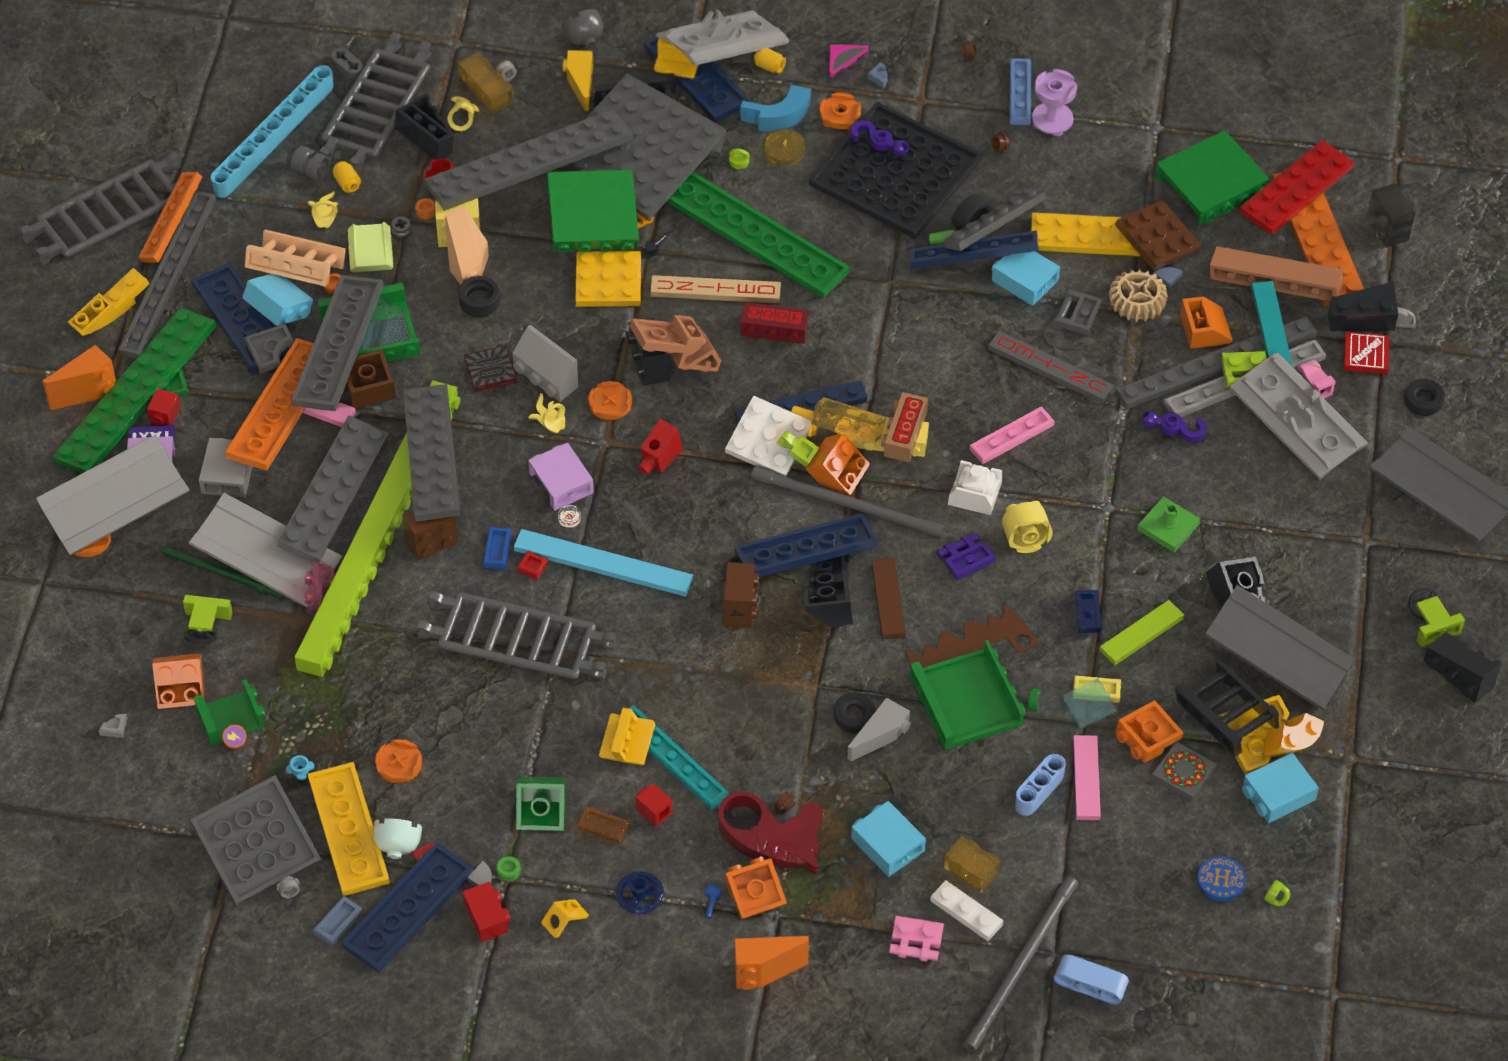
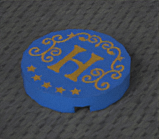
(1221, 879)

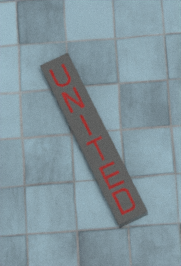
(1051, 367)

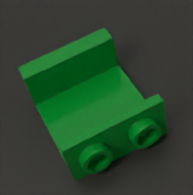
(231, 710)

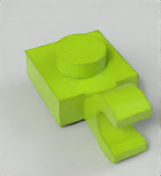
(801, 448)

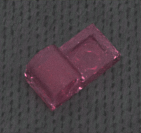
(318, 582)

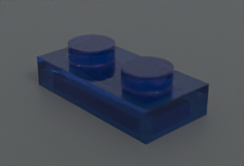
(1088, 611)

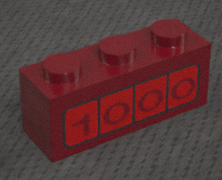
(774, 322)

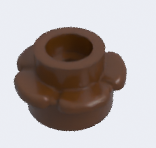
(969, 50)
(1000, 142)
(785, 802)

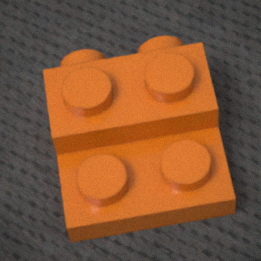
(1148, 731)
(755, 888)

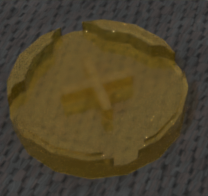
(785, 147)

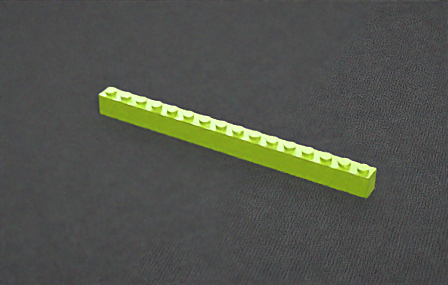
(361, 562)

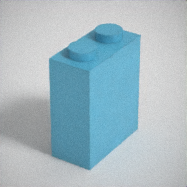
(1026, 275)
(277, 299)
(1279, 788)
(888, 838)

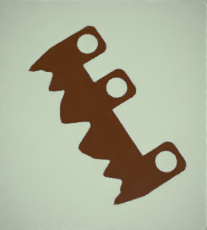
(976, 633)

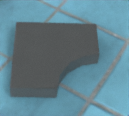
(267, 346)

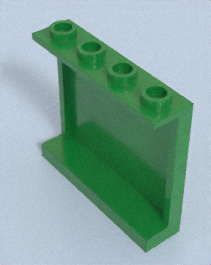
(1213, 176)
(592, 210)
(968, 697)

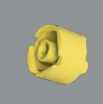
(1026, 526)

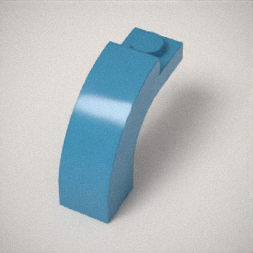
(780, 115)

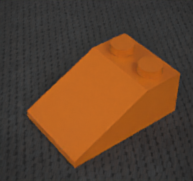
(80, 380)
(768, 959)

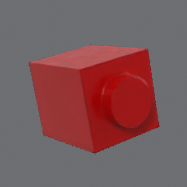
(163, 408)
(654, 804)

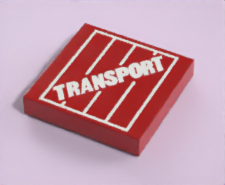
(1366, 353)

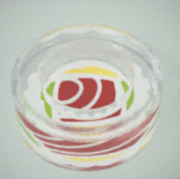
(569, 516)

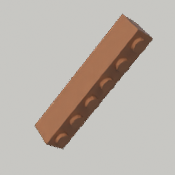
(1287, 274)

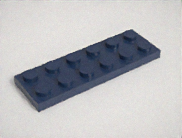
(708, 88)
(223, 294)
(808, 545)
(407, 907)

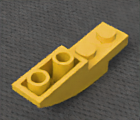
(110, 306)

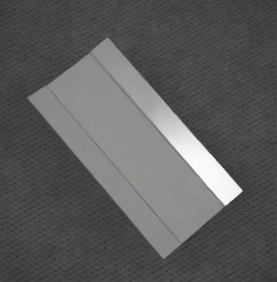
(724, 36)
(1298, 415)
(112, 495)
(249, 544)

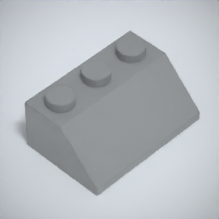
(546, 364)

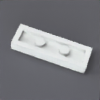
(966, 910)

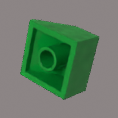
(540, 803)

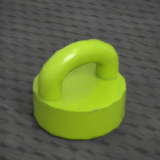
(739, 158)
(1273, 892)

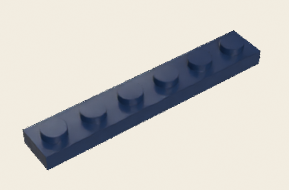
(981, 249)
(849, 394)

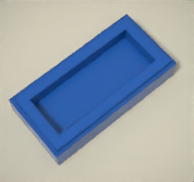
(497, 548)

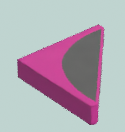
(844, 55)

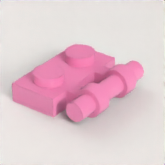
(918, 933)

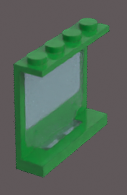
(389, 326)

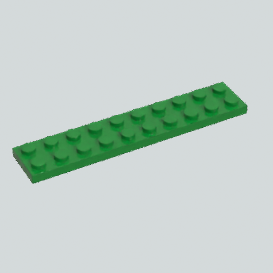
(759, 235)
(134, 391)

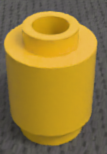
(769, 60)
(346, 177)

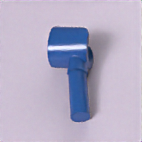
(713, 892)

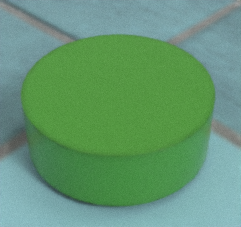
(508, 868)

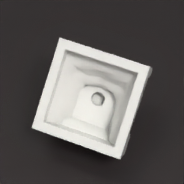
(975, 488)

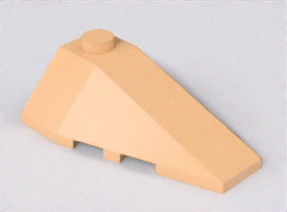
(465, 245)

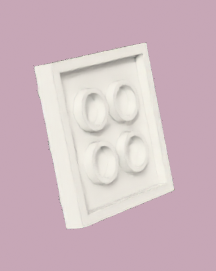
(758, 435)

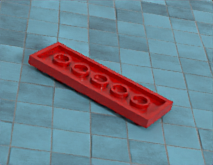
(1296, 187)

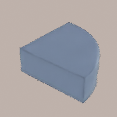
(878, 75)
(1169, 275)

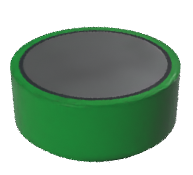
(1035, 699)

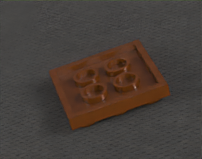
(1158, 235)

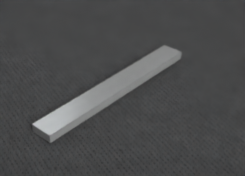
(1215, 390)

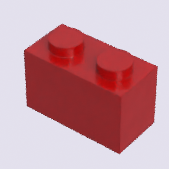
(486, 912)

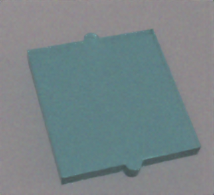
(1089, 703)

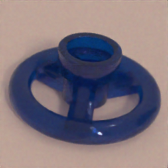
(637, 881)

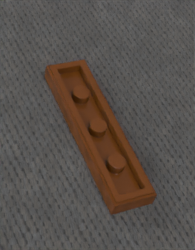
(888, 598)

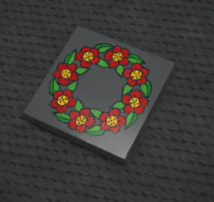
(1184, 771)

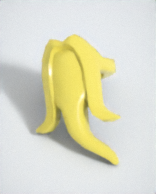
(464, 104)
(324, 215)
(550, 418)

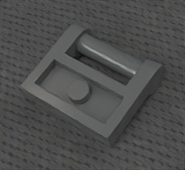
(1083, 314)

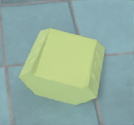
(370, 247)

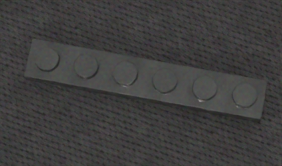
(996, 218)

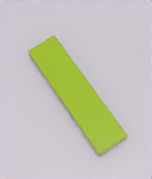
(1141, 632)

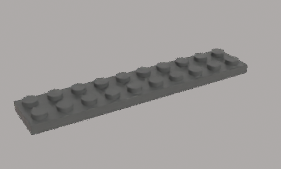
(528, 159)

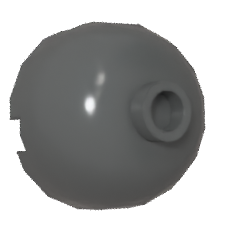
(583, 29)

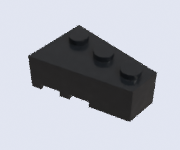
(425, 127)
(1365, 310)
(652, 366)
(1462, 666)

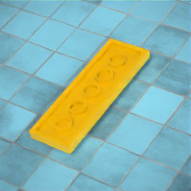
(1080, 234)
(348, 829)

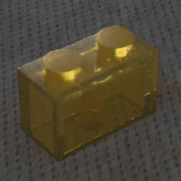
(972, 864)

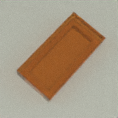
(604, 825)

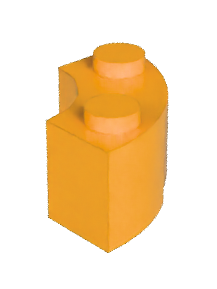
(1293, 737)

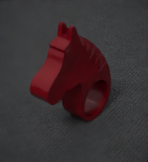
(785, 843)

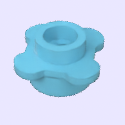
(300, 761)

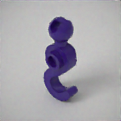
(879, 139)
(1173, 424)

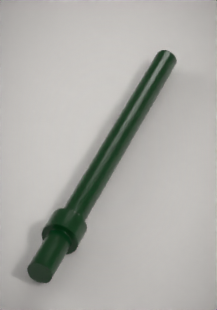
(219, 570)

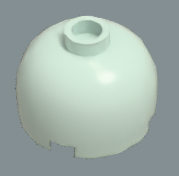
(396, 837)

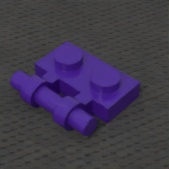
(969, 560)

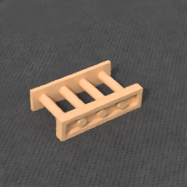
(295, 258)

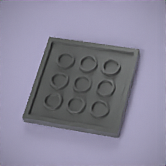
(255, 840)

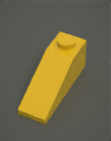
(579, 74)

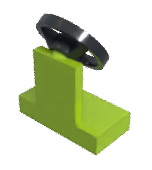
(203, 613)
(1436, 617)

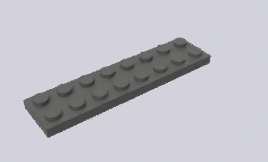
(337, 343)
(431, 453)
(333, 489)

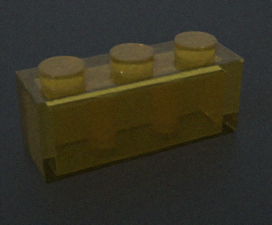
(485, 82)
(848, 420)

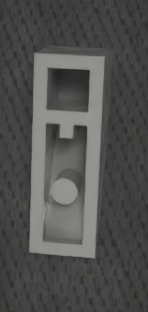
(881, 729)

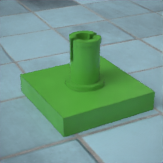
(1168, 524)

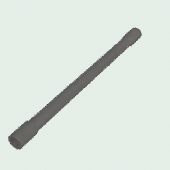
(770, 477)
(979, 1031)

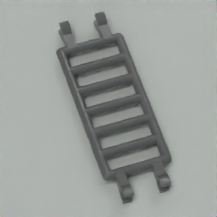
(407, 95)
(59, 247)
(439, 601)

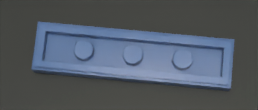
(1020, 91)

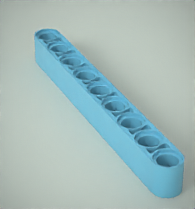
(272, 131)

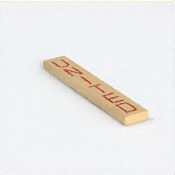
(715, 289)

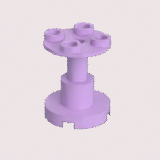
(1054, 91)

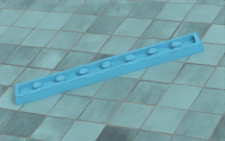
(604, 562)

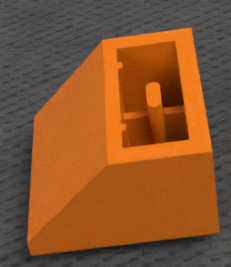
(1204, 323)
(838, 464)
(178, 680)

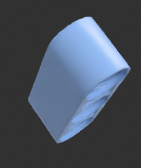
(1042, 775)
(1091, 979)

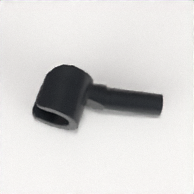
(651, 247)

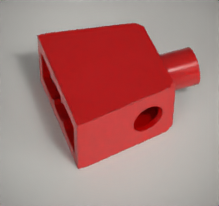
(660, 448)

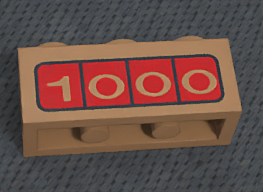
(904, 426)

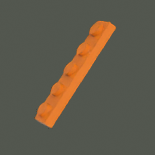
(170, 217)

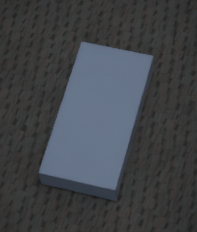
(338, 921)

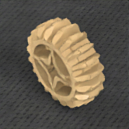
(1138, 299)

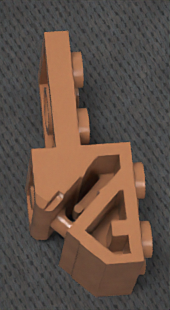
(680, 339)

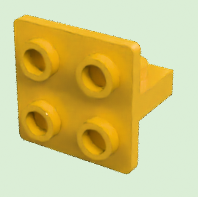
(673, 61)
(627, 738)

